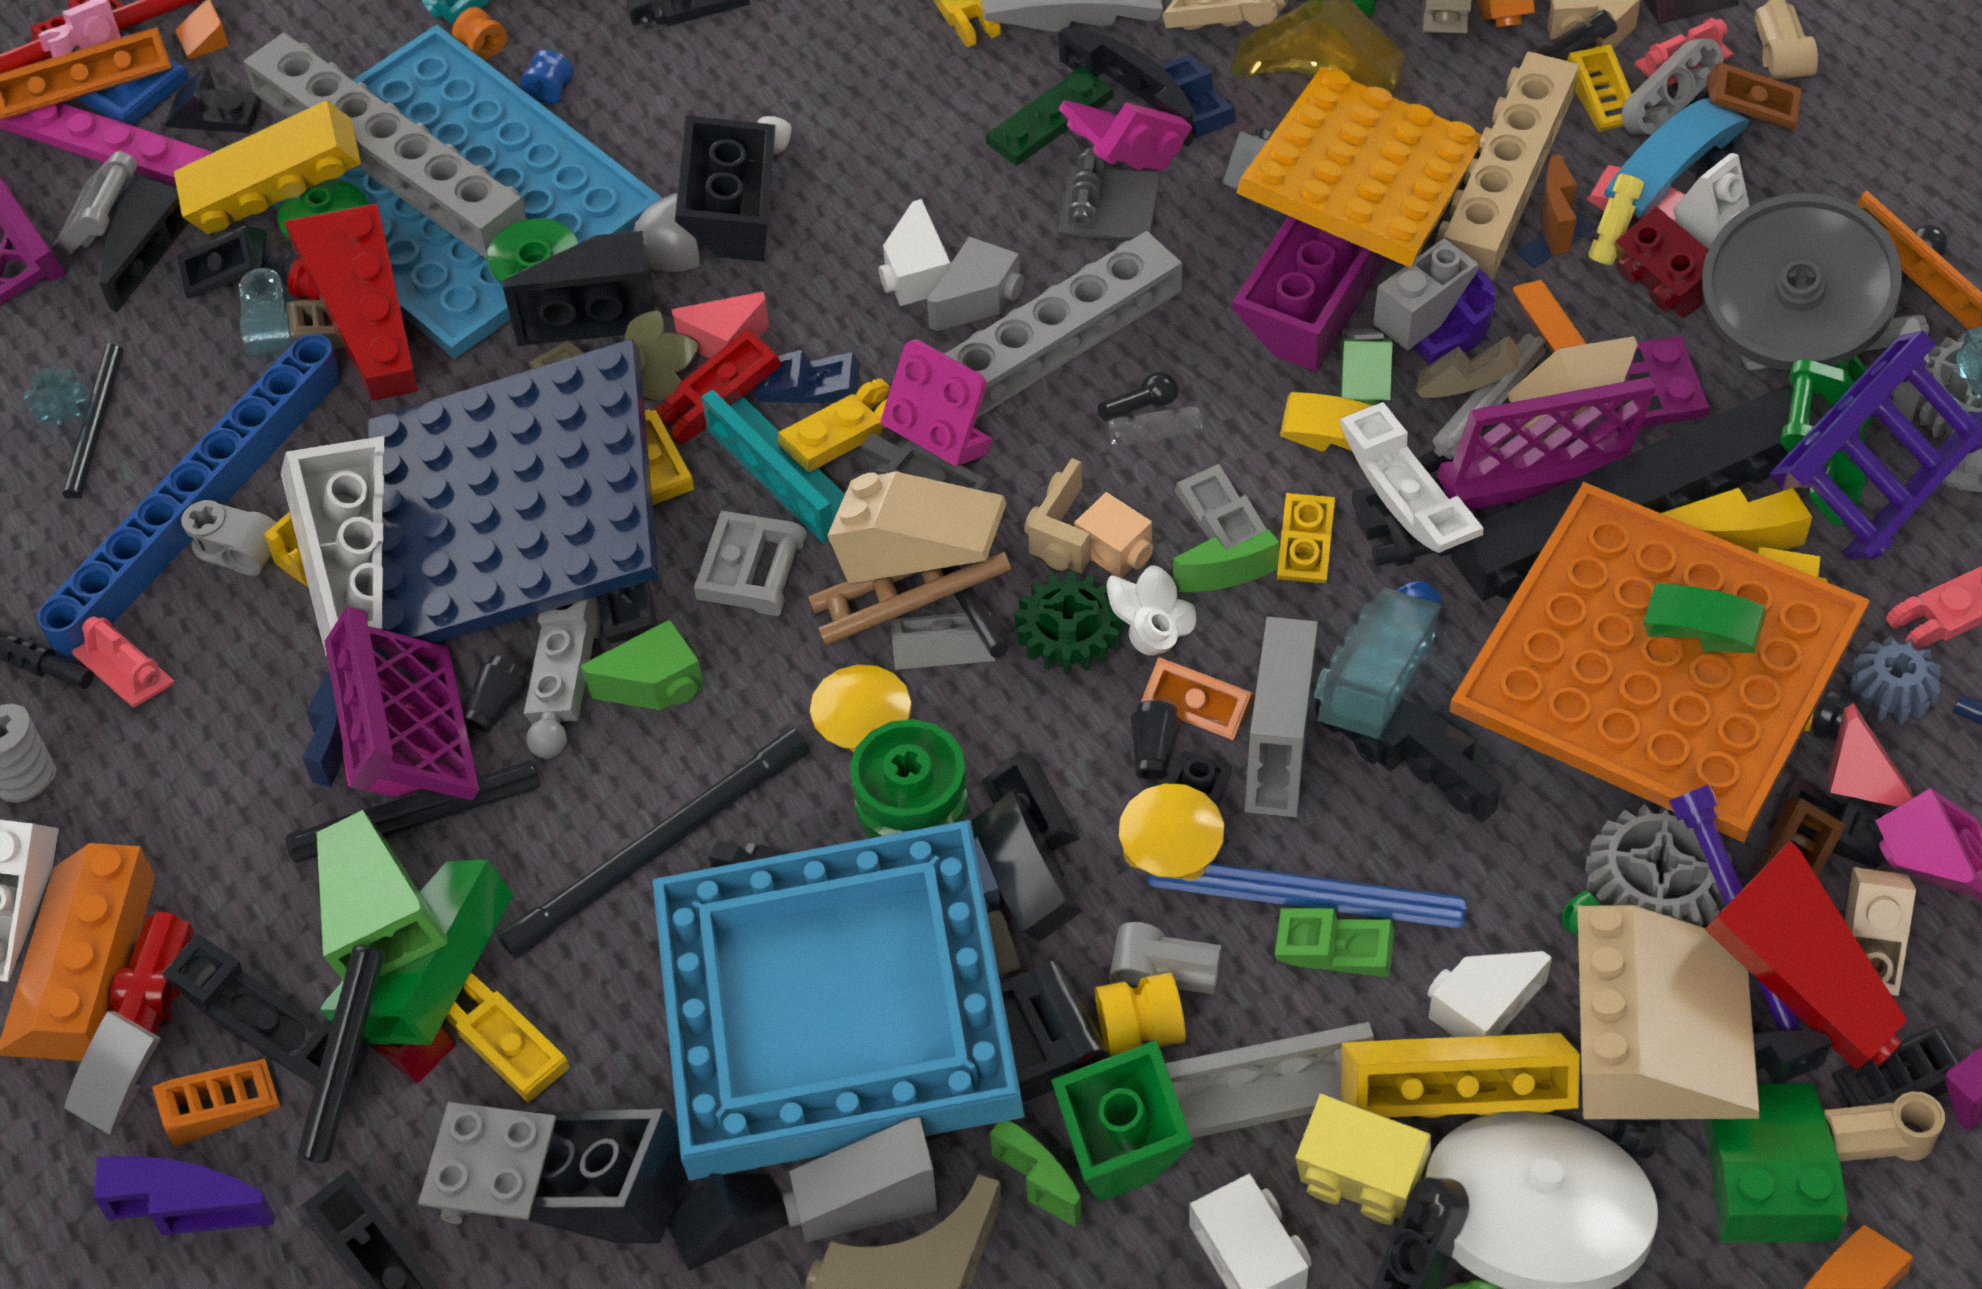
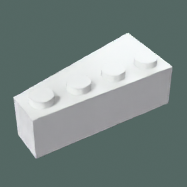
(339, 526)

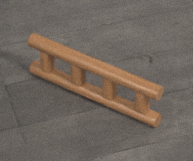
(890, 603)

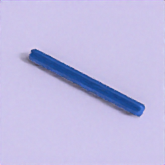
(1323, 893)

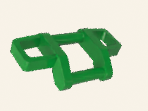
(1832, 384)

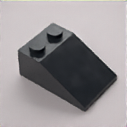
(582, 291)
(611, 1174)

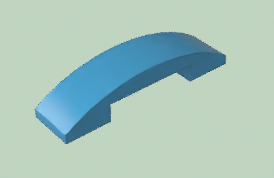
(1676, 148)

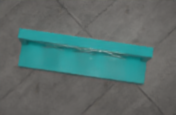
(755, 445)

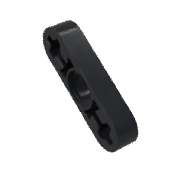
(1436, 1239)

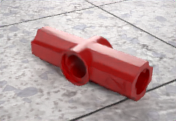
(140, 989)

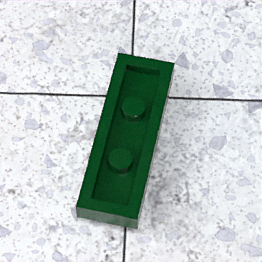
(1042, 120)

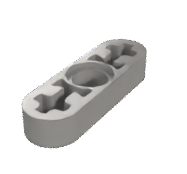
(1655, 92)

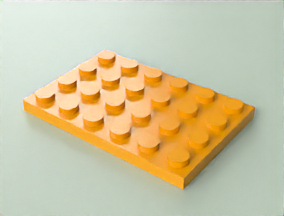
(1362, 165)

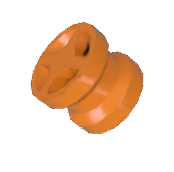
(479, 33)

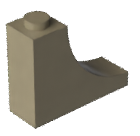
(934, 1260)

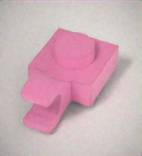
(84, 27)

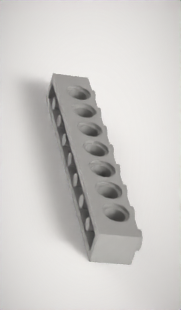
(389, 145)

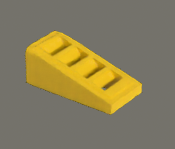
(1593, 61)

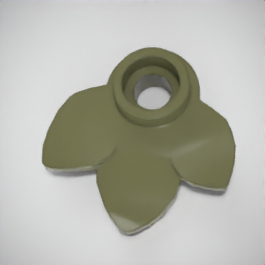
(660, 354)

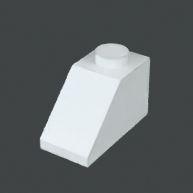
(913, 257)
(1486, 992)

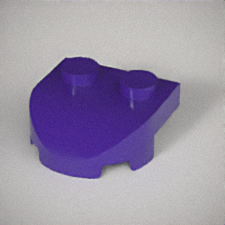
(1465, 323)

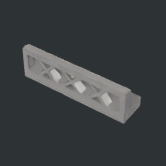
(1248, 1082)

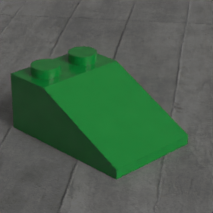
(1777, 1172)

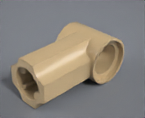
(1784, 45)
(1880, 1130)

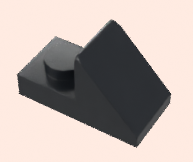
(205, 108)

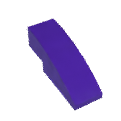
(177, 1195)

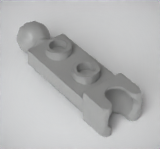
(556, 676)

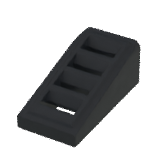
(1913, 1049)

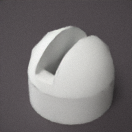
(782, 132)

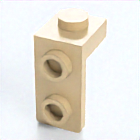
(1049, 538)

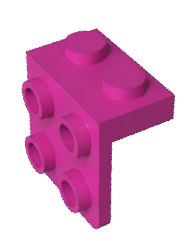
(1133, 136)
(937, 404)

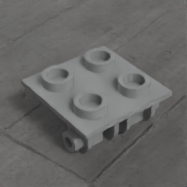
(486, 1162)

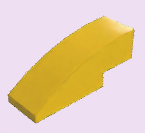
(1768, 522)

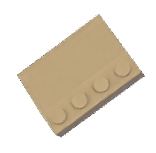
(1662, 1020)

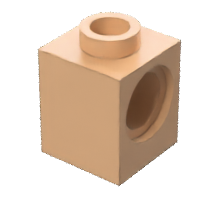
(1117, 535)

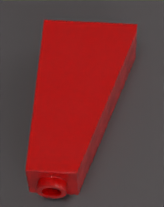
(1809, 958)

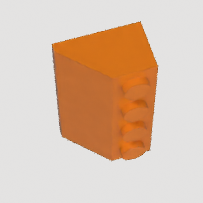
(77, 946)

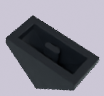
(725, 1216)

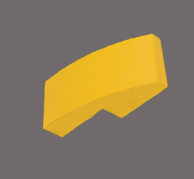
(1316, 419)
(1306, 538)

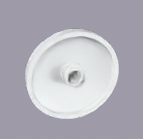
(1547, 1202)

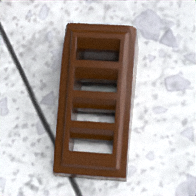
(1819, 850)

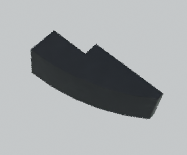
(1024, 868)

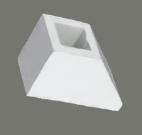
(1713, 200)

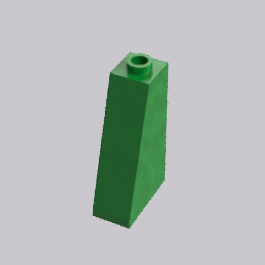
(417, 997)

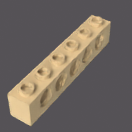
(1510, 159)

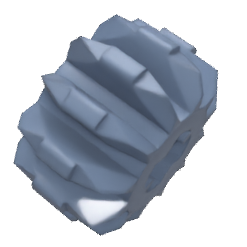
(1896, 679)

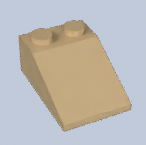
(911, 525)

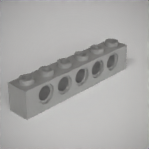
(1070, 318)

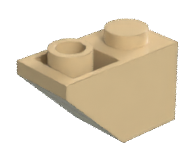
(1880, 920)

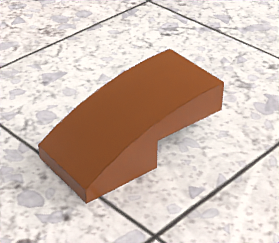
(1556, 207)

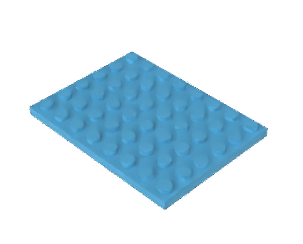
(522, 144)

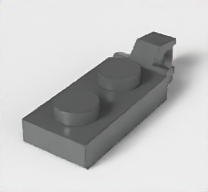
(917, 461)

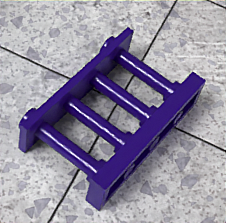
(1839, 432)

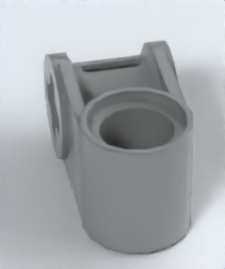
(228, 535)

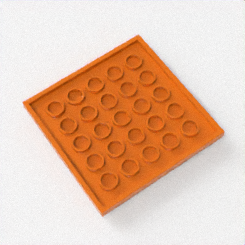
(1647, 712)

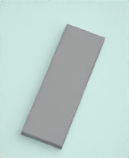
(1362, 333)

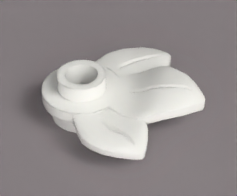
(1151, 610)

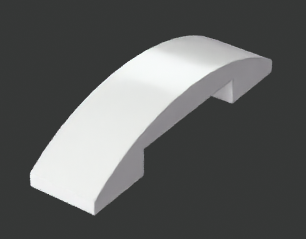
(1403, 482)

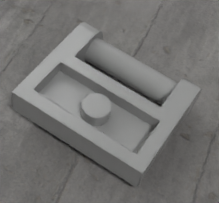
(91, 210)
(734, 558)

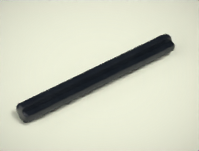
(425, 807)

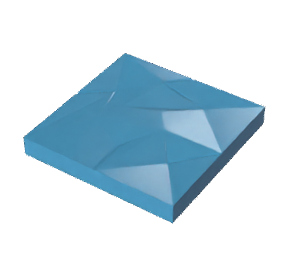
(832, 999)

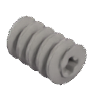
(24, 759)

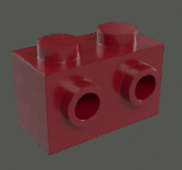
(1663, 261)

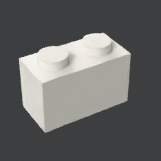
(1246, 1239)

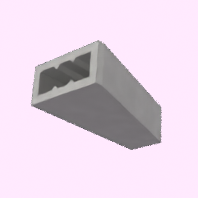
(1280, 717)

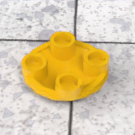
(857, 702)
(1171, 831)

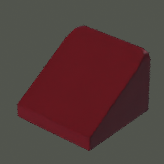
(416, 1060)

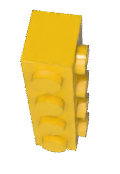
(267, 167)
(1461, 1075)

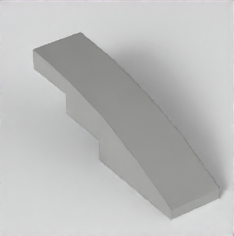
(1057, 14)

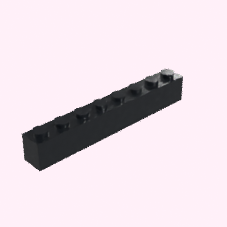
(1663, 476)

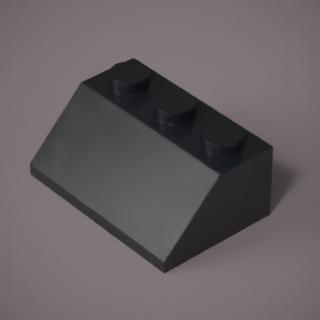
(726, 185)

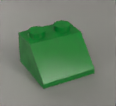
(1123, 1120)

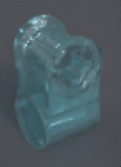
(264, 314)

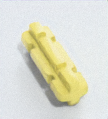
(1615, 218)

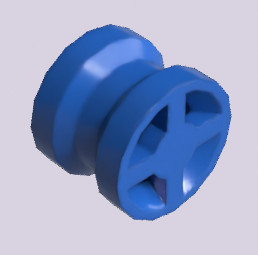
(547, 76)

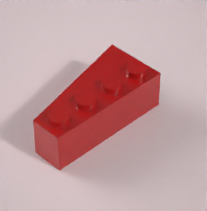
(355, 281)

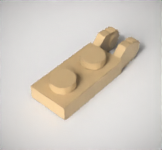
(1198, 13)

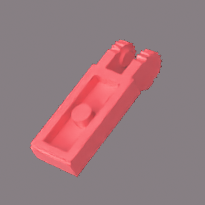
(1948, 608)

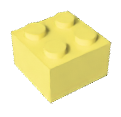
(1361, 1159)

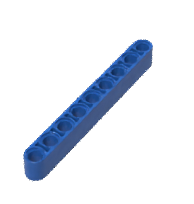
(211, 472)

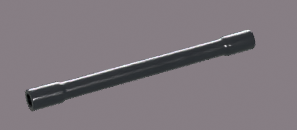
(544, 919)

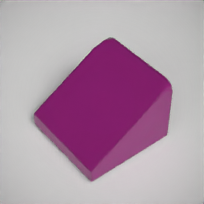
(1965, 1089)

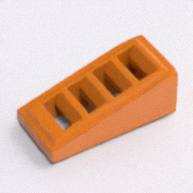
(202, 1122)

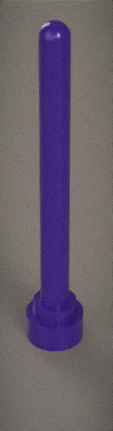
(1698, 812)

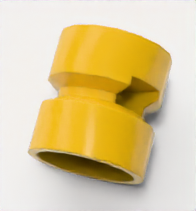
(1140, 1013)

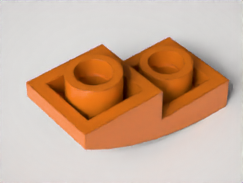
(1863, 1263)

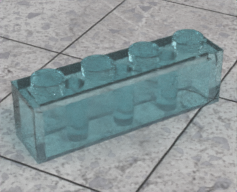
(1376, 662)

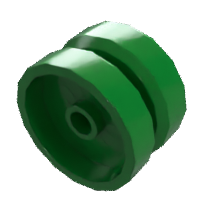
(908, 778)

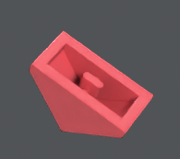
(721, 321)
(1862, 765)

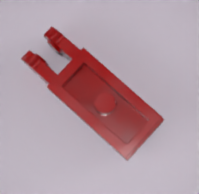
(729, 373)

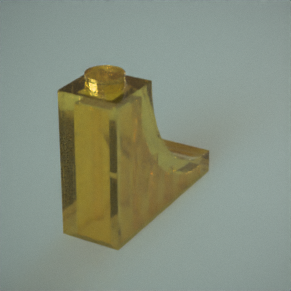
(1324, 36)

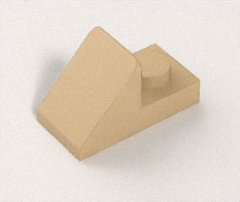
(1570, 13)

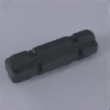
(1581, 36)

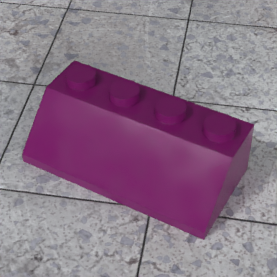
(1305, 291)

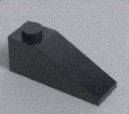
(139, 233)
(362, 1237)

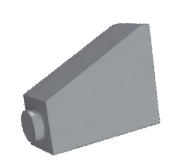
(864, 1184)

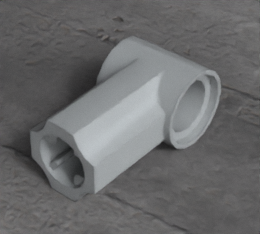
(1145, 951)

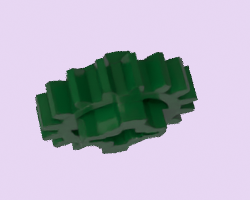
(1067, 622)

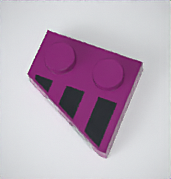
(1677, 386)

